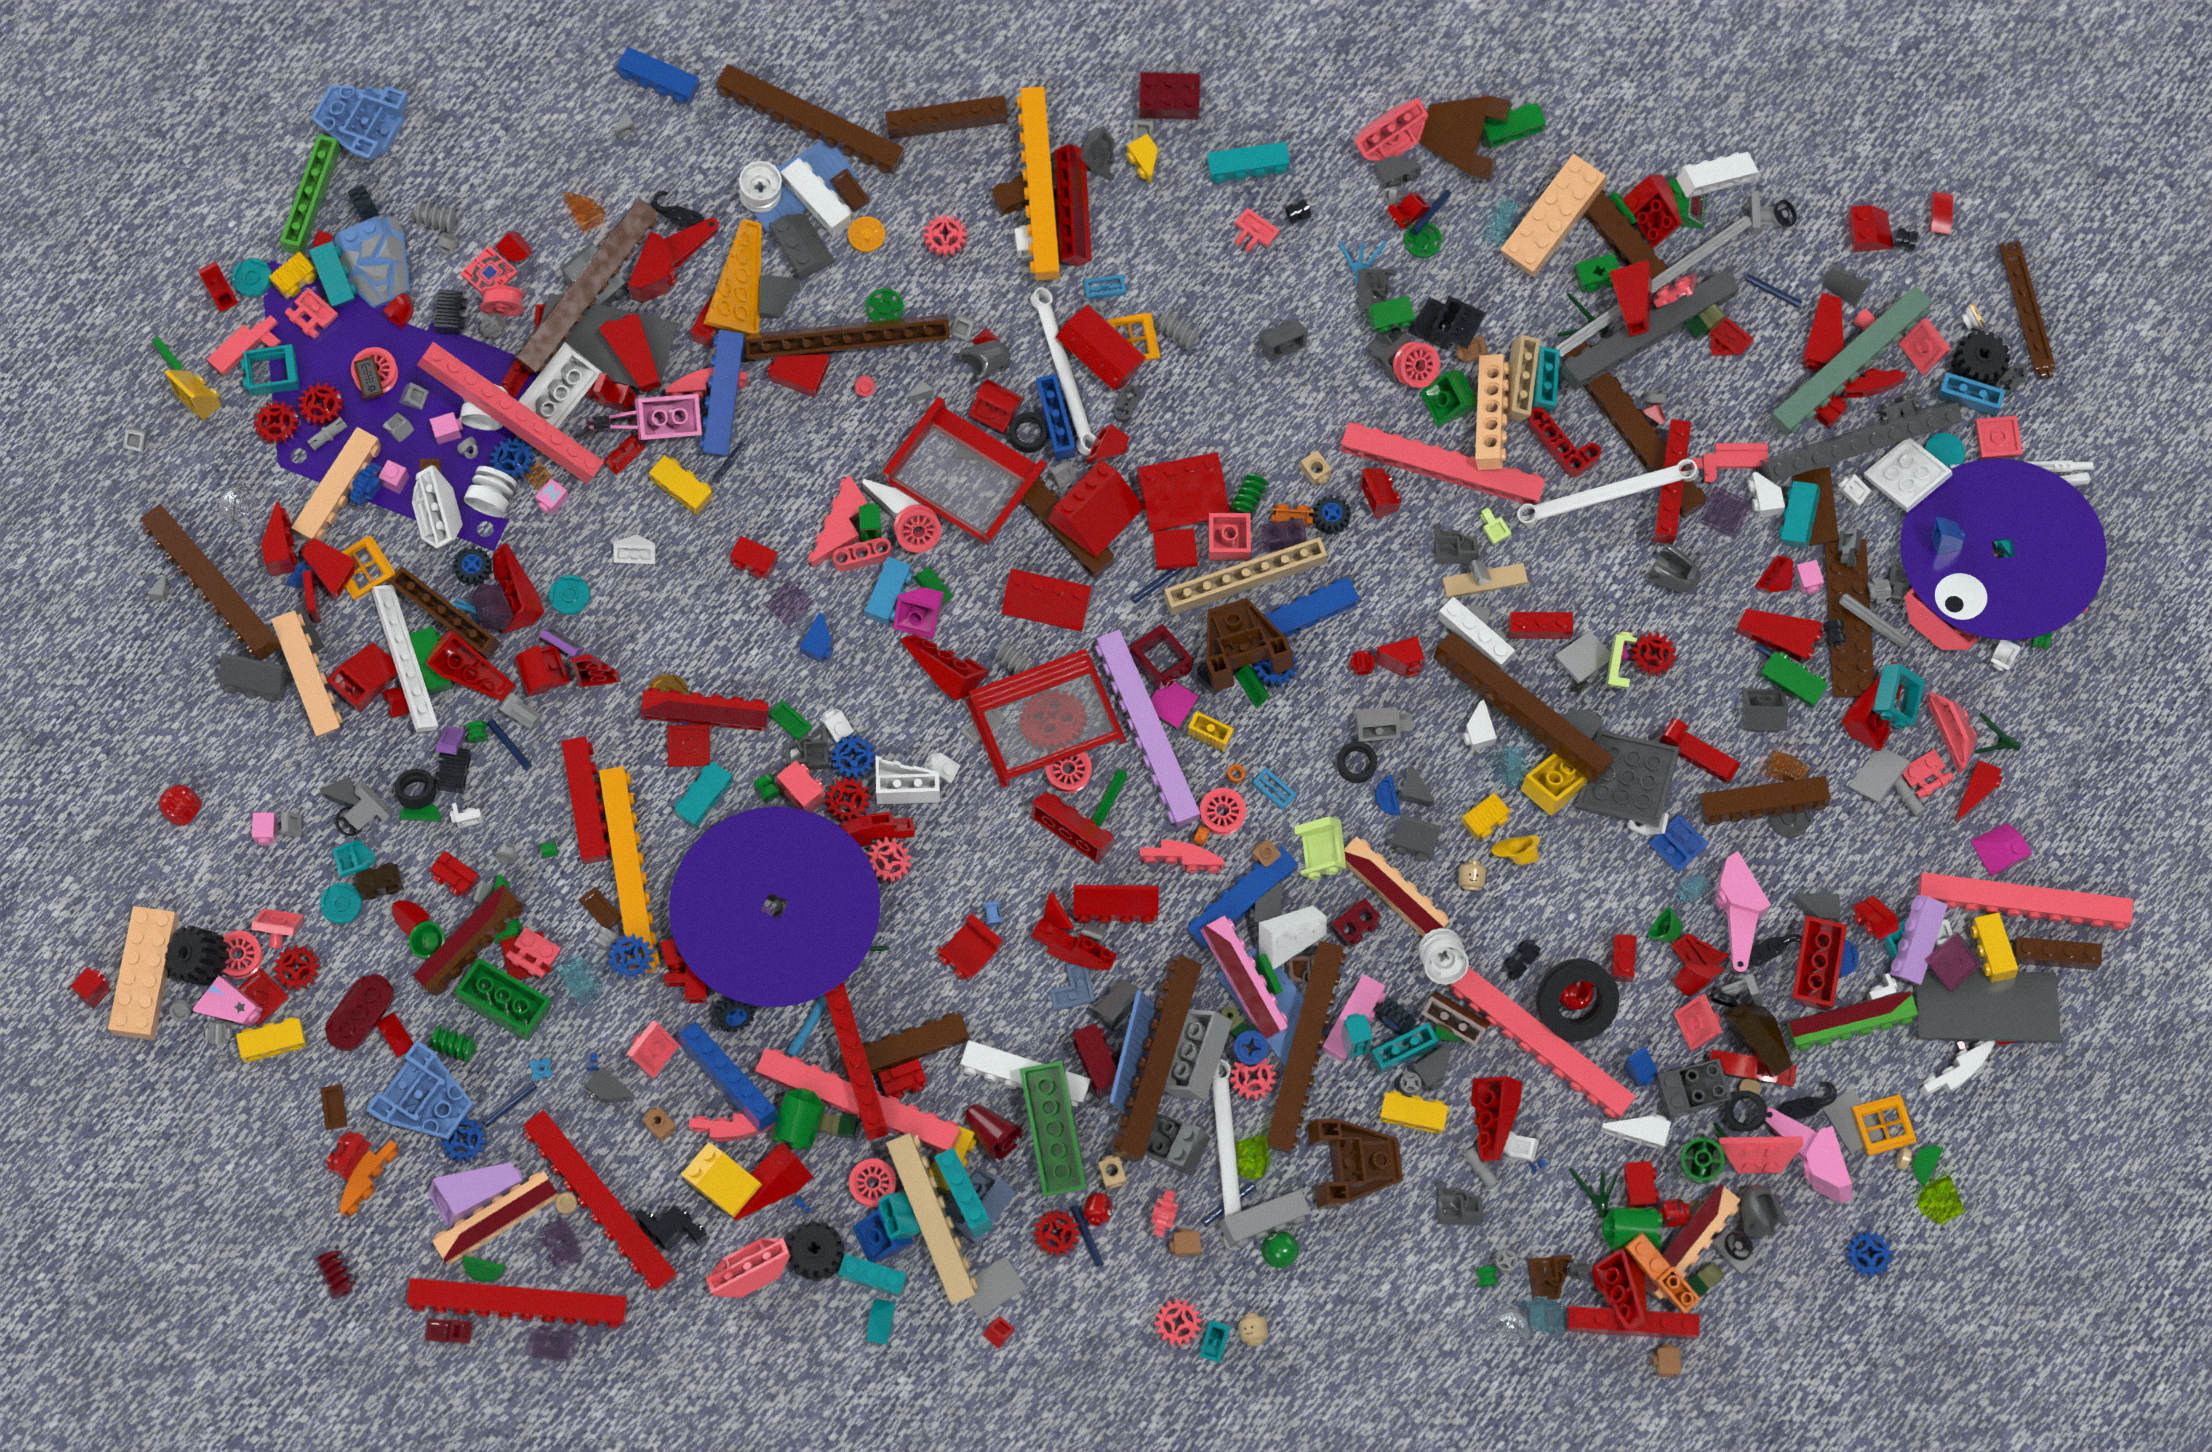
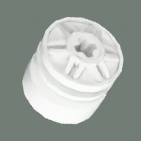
(760, 176)
(476, 418)
(490, 491)
(1443, 956)

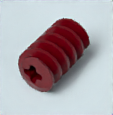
(335, 1274)

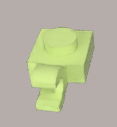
(1496, 528)

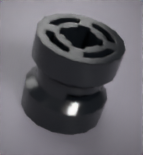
(1298, 211)
(1905, 239)
(1834, 632)

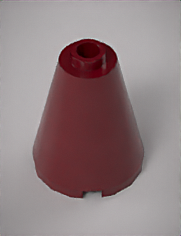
(993, 1131)

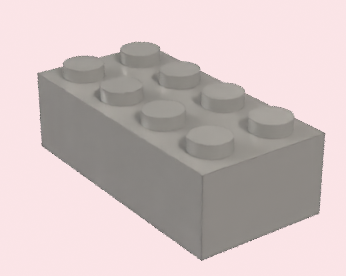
(1197, 1054)

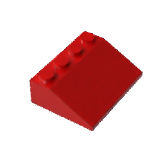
(1182, 491)
(1096, 509)

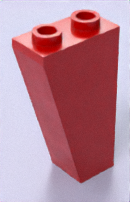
(1633, 292)
(1825, 334)
(632, 348)
(1781, 633)

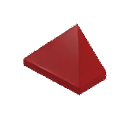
(1777, 576)
(1056, 915)
(395, 1034)

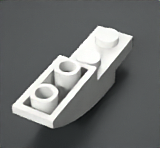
(1965, 1067)

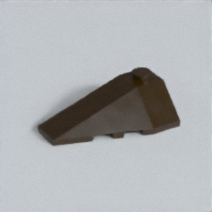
(1760, 1035)

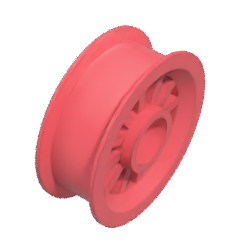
(503, 300)
(388, 368)
(1427, 368)
(904, 529)
(1073, 787)
(1227, 794)
(237, 936)
(859, 1170)

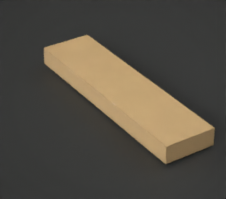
(1500, 577)

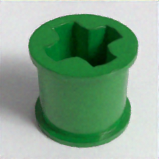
(549, 849)

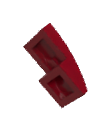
(448, 1331)

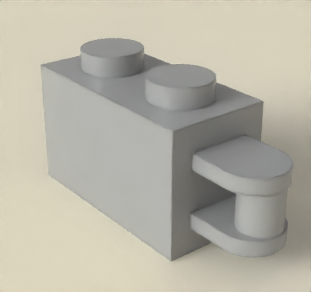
(1382, 724)

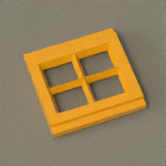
(1149, 332)
(378, 558)
(1888, 1143)

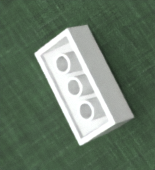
(560, 385)

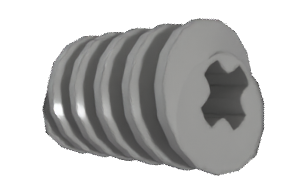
(433, 216)
(1177, 329)
(1013, 658)

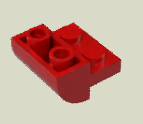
(995, 405)
(541, 669)
(350, 1152)

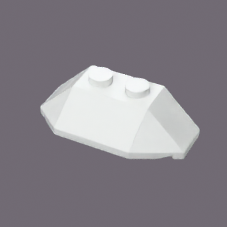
(435, 508)

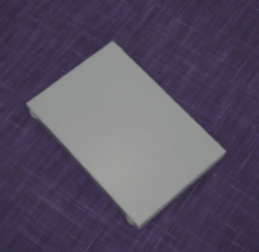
(1583, 657)
(1879, 775)
(1844, 1123)
(996, 1286)

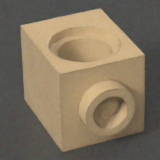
(1313, 461)
(1111, 1181)

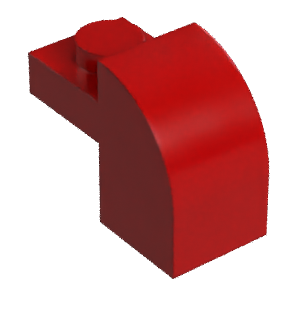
(1408, 210)
(217, 286)
(613, 395)
(695, 989)

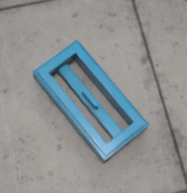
(1104, 294)
(1287, 801)

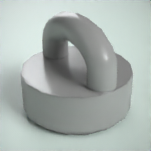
(1395, 195)
(447, 241)
(1656, 396)
(467, 445)
(506, 853)
(180, 1010)

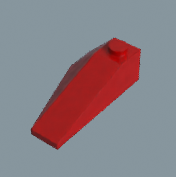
(518, 589)

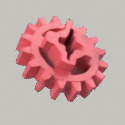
(936, 235)
(892, 853)
(1259, 1082)
(1164, 1213)
(1168, 1320)

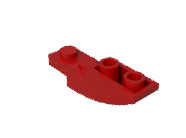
(1874, 383)
(878, 825)
(1077, 951)
(1752, 1068)

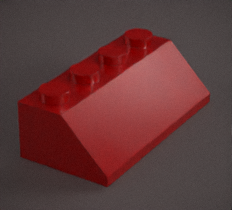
(1101, 347)
(1046, 600)
(1071, 827)
(1116, 903)
(1819, 963)

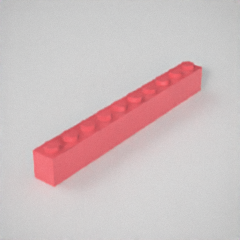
(510, 413)
(1440, 464)
(2028, 901)
(1543, 1043)
(838, 1093)

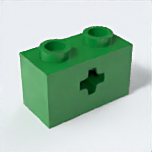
(1586, 271)
(870, 522)

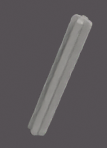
(1874, 620)

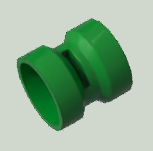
(767, 787)

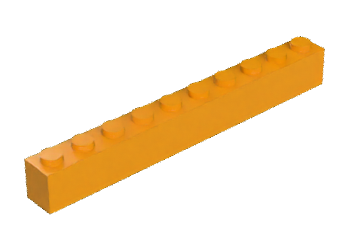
(1039, 181)
(627, 859)

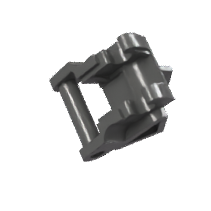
(1385, 349)

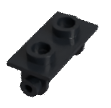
(1525, 952)

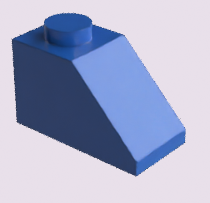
(1947, 536)
(817, 641)
(1641, 1067)

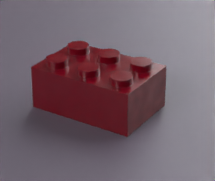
(1169, 96)
(1096, 1058)

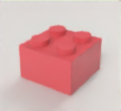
(1229, 536)
(801, 788)

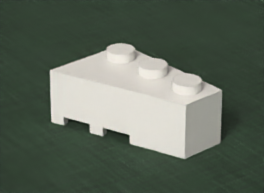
(905, 784)
(1290, 934)

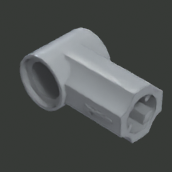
(517, 710)

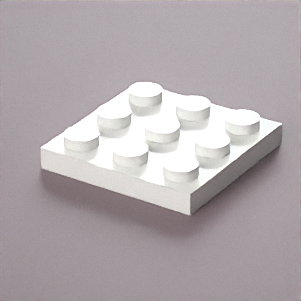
(1907, 474)

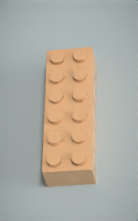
(1554, 215)
(143, 974)

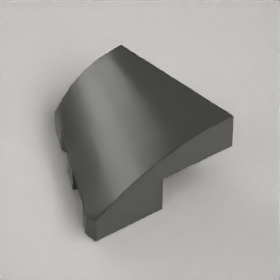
(1099, 152)
(775, 295)
(805, 749)

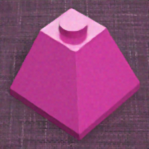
(918, 612)
(2001, 849)

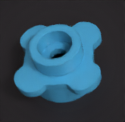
(546, 1072)

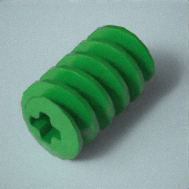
(1248, 494)
(454, 1044)

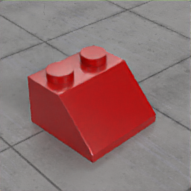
(1869, 228)
(1379, 492)
(1401, 657)

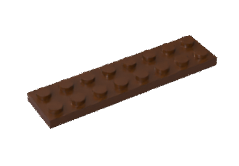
(1853, 661)

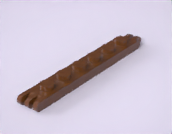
(2027, 309)

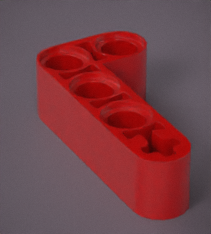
(1561, 441)
(1698, 752)

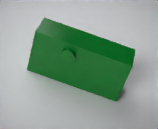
(503, 999)

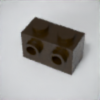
(380, 881)

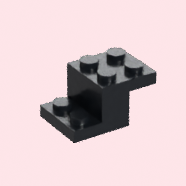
(1448, 322)
(672, 1227)

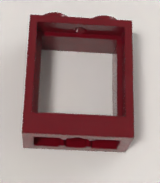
(1151, 640)

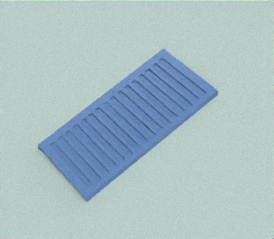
(824, 163)
(1288, 1001)
(1132, 1049)

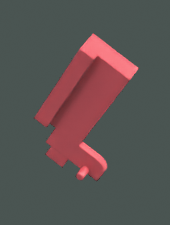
(244, 339)
(1731, 457)

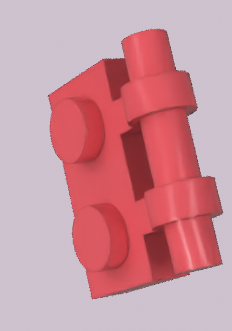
(316, 309)
(1923, 768)
(536, 947)

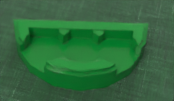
(166, 354)
(428, 813)
(1266, 970)
(1444, 1034)
(1925, 1162)
(482, 1270)

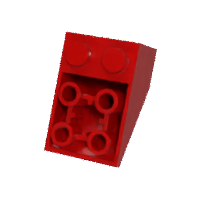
(1654, 208)
(279, 543)
(363, 676)

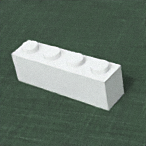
(1717, 174)
(816, 196)
(1475, 633)

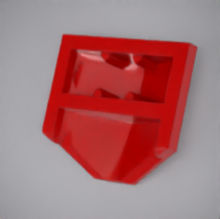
(1696, 978)

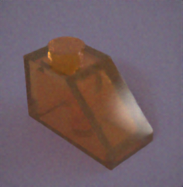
(585, 211)
(1785, 767)

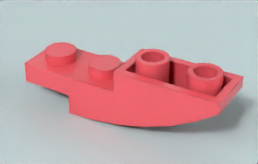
(698, 383)
(1192, 856)
(723, 1130)

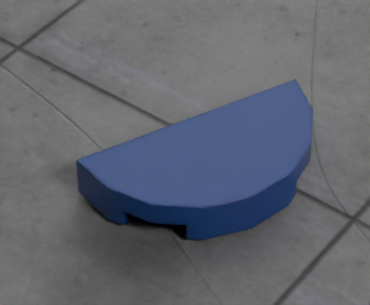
(296, 578)
(1386, 797)
(1849, 959)

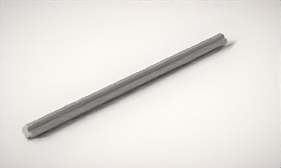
(1657, 283)

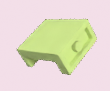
(1616, 652)
(1322, 847)

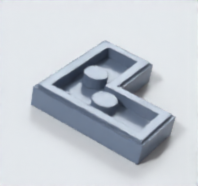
(1078, 993)

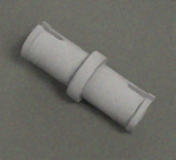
(327, 433)
(1909, 797)
(1481, 1168)

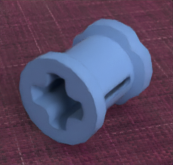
(993, 913)

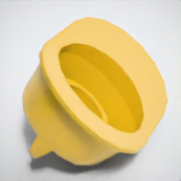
(1519, 849)

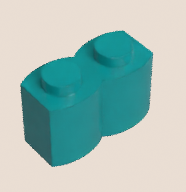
(898, 1216)

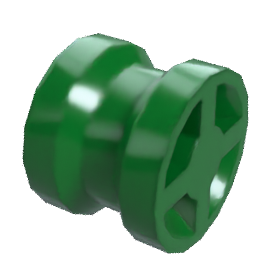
(2042, 641)
(476, 731)
(1487, 1276)

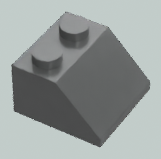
(1283, 340)
(1764, 710)
(1415, 838)
(1116, 1004)

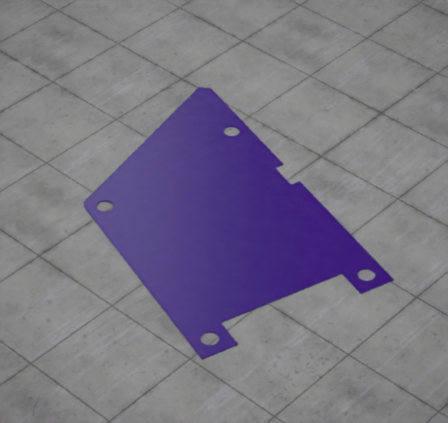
(330, 361)

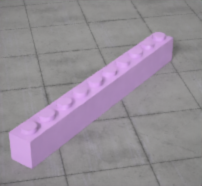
(1148, 729)

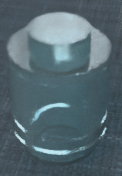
(1693, 888)

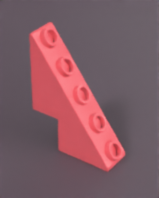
(838, 525)

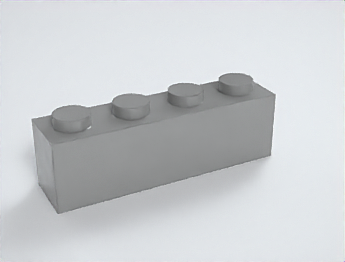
(1265, 1218)

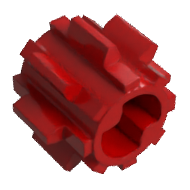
(1362, 662)

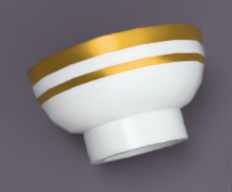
(1973, 318)

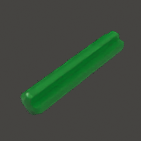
(1109, 797)

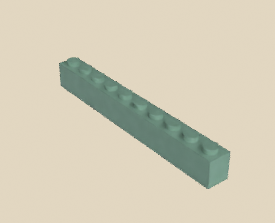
(1850, 361)

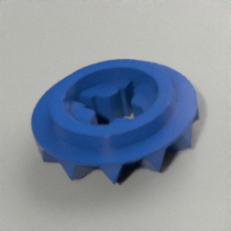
(1258, 1041)

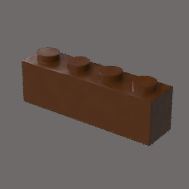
(2057, 953)

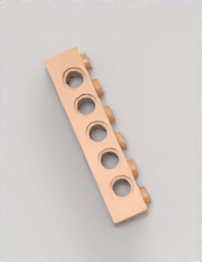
(1487, 456)

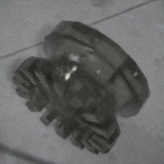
(1579, 688)

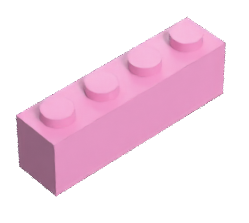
(1362, 1001)

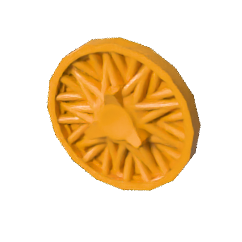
(866, 234)

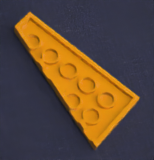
(738, 290)

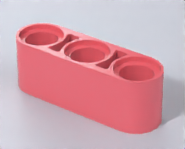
(869, 547)

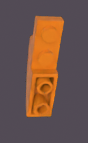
(360, 1184)
(1662, 1274)

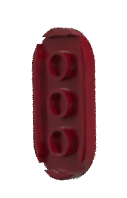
(359, 1012)

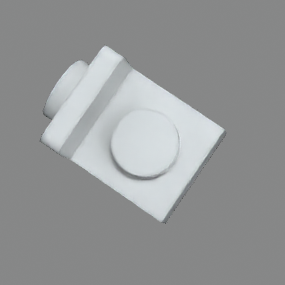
(1852, 488)
(467, 818)
(1880, 991)

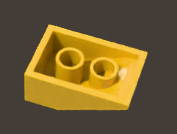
(193, 392)
(1553, 784)
(720, 1179)

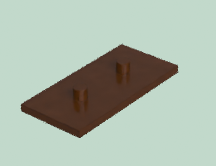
(1825, 523)

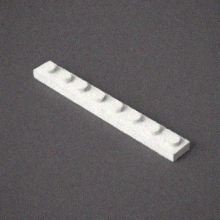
(404, 658)

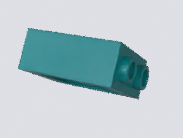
(267, 354)
(1890, 679)

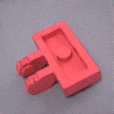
(1257, 228)

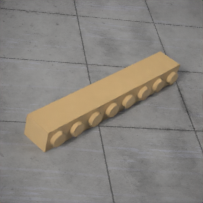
(1245, 576)
(932, 1217)

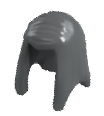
(986, 359)
(1675, 571)
(1760, 1212)

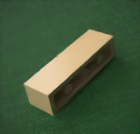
(1522, 377)

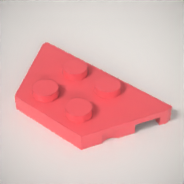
(1671, 293)
(1760, 1153)

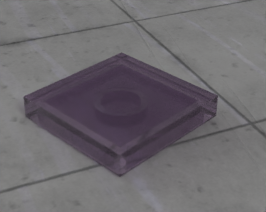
(1724, 512)

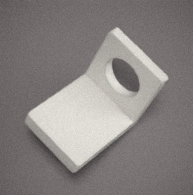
(1649, 830)

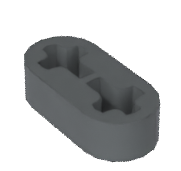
(2008, 377)
(1122, 401)

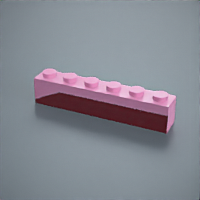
(1244, 978)

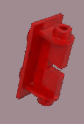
(515, 379)
(624, 454)

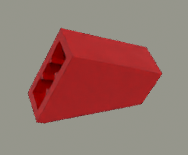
(799, 372)
(329, 565)

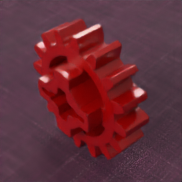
(328, 399)
(280, 415)
(1649, 645)
(855, 795)
(288, 968)
(1047, 1237)

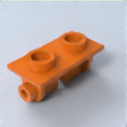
(1284, 513)

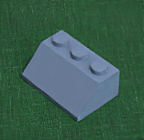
(994, 1195)

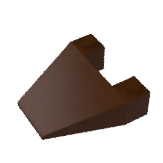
(1457, 129)
(1242, 636)
(1360, 1161)

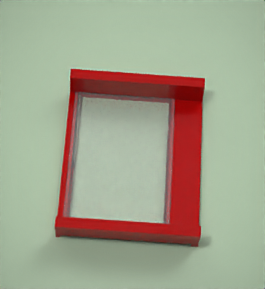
(961, 472)
(1043, 716)

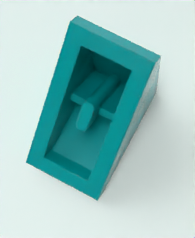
(1215, 1341)

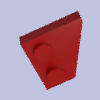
(1694, 951)

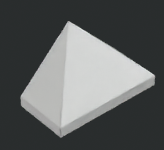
(634, 550)

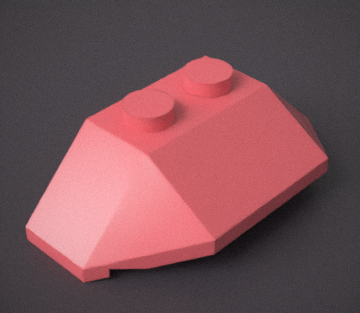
(1393, 131)
(1934, 628)
(1953, 728)
(749, 1268)

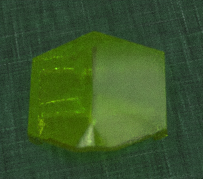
(1252, 1157)
(1940, 1200)

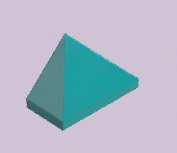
(880, 1321)

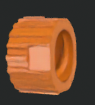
(1236, 767)
(1201, 835)

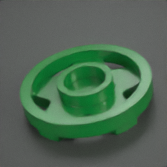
(1423, 241)
(884, 306)

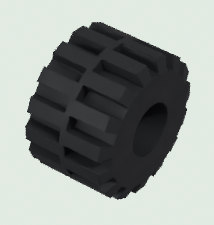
(1981, 358)
(196, 955)
(828, 1256)

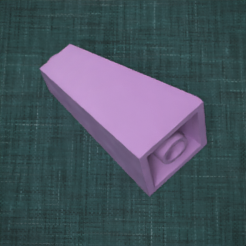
(464, 1192)

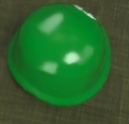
(1666, 927)
(426, 939)
(1280, 1249)

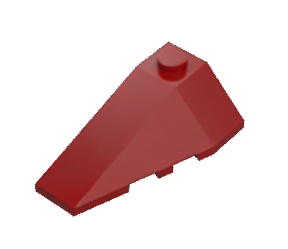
(462, 664)
(593, 671)
(948, 672)
(1864, 723)
(1495, 1106)
(780, 1176)
(1623, 1287)

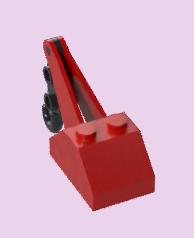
(662, 257)

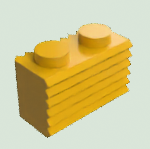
(293, 275)
(1210, 731)
(1486, 816)

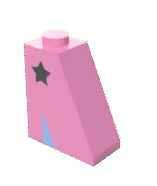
(228, 1003)

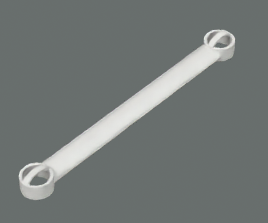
(1063, 369)
(1608, 492)
(1226, 1144)

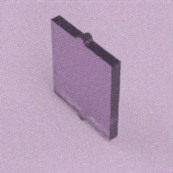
(788, 603)

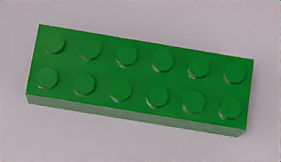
(1053, 1128)

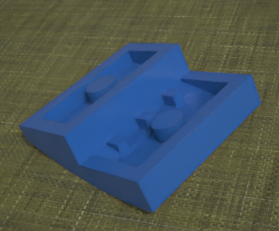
(1679, 843)

